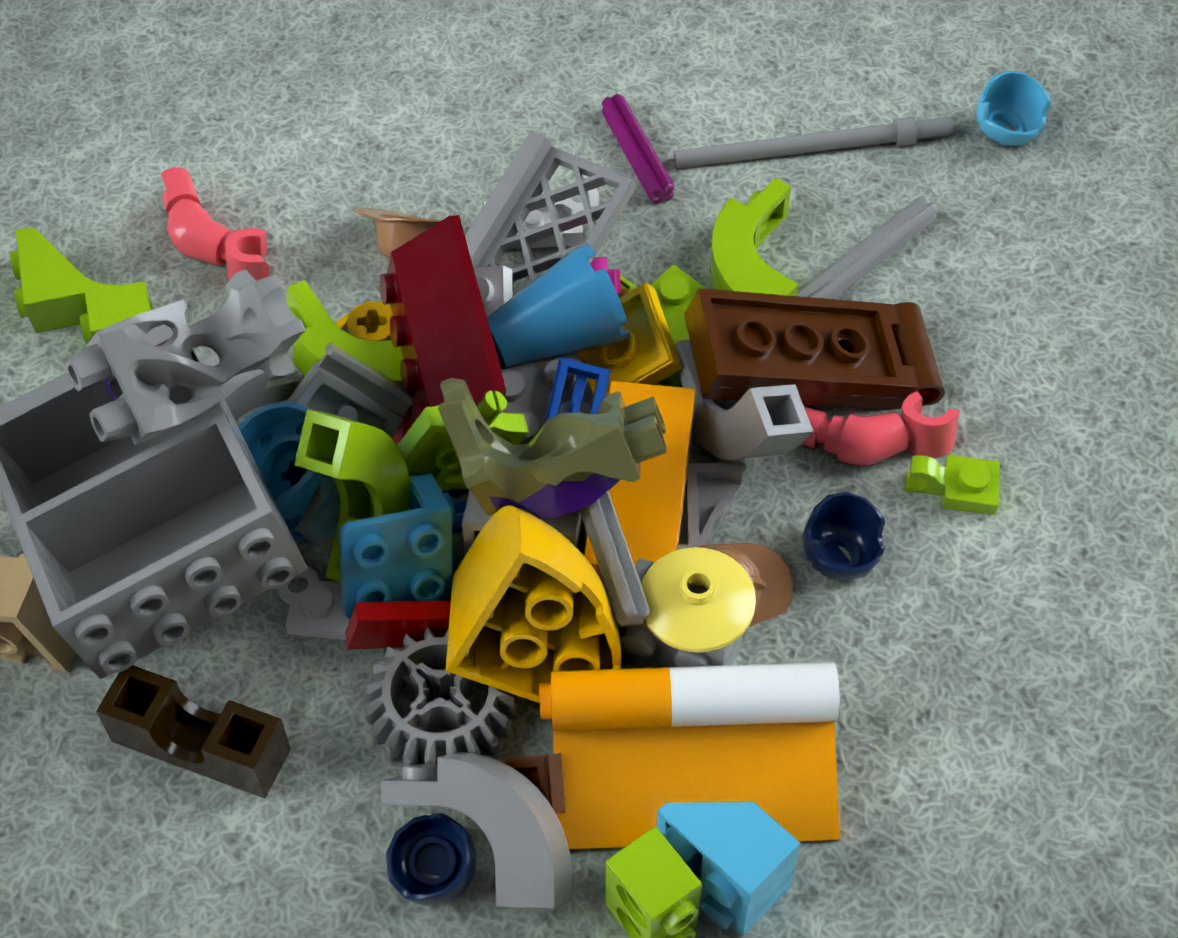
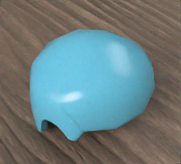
(1012, 100)

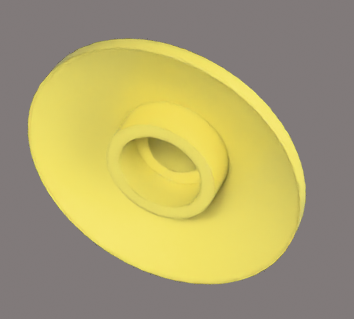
(698, 620)

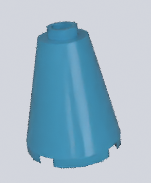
(559, 313)

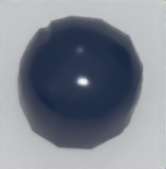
(848, 523)
(431, 847)

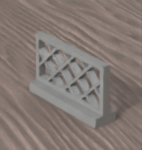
(521, 193)

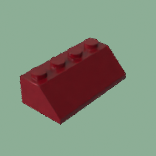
(439, 317)

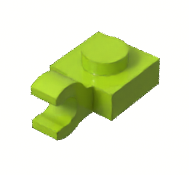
(962, 482)

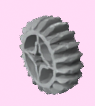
(415, 733)

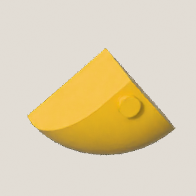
(527, 608)

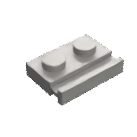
(353, 391)

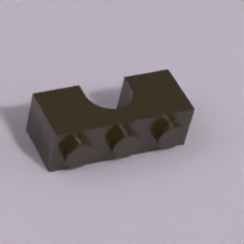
(158, 720)

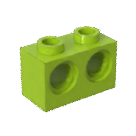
(652, 889)

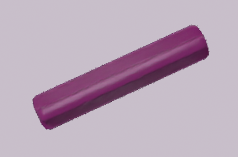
(637, 149)

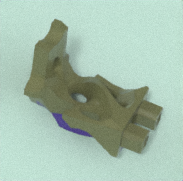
(564, 465)

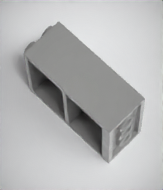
(139, 536)

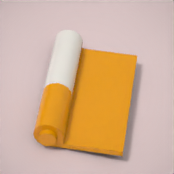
(694, 737)

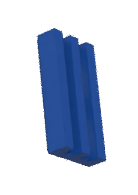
(582, 371)

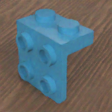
(401, 552)

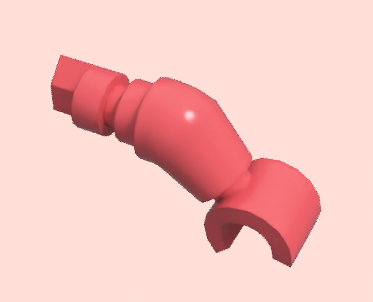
(205, 239)
(881, 436)

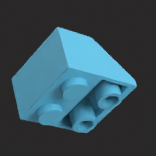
(735, 853)

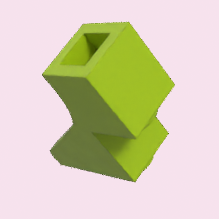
(60, 296)

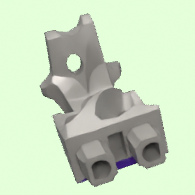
(143, 374)

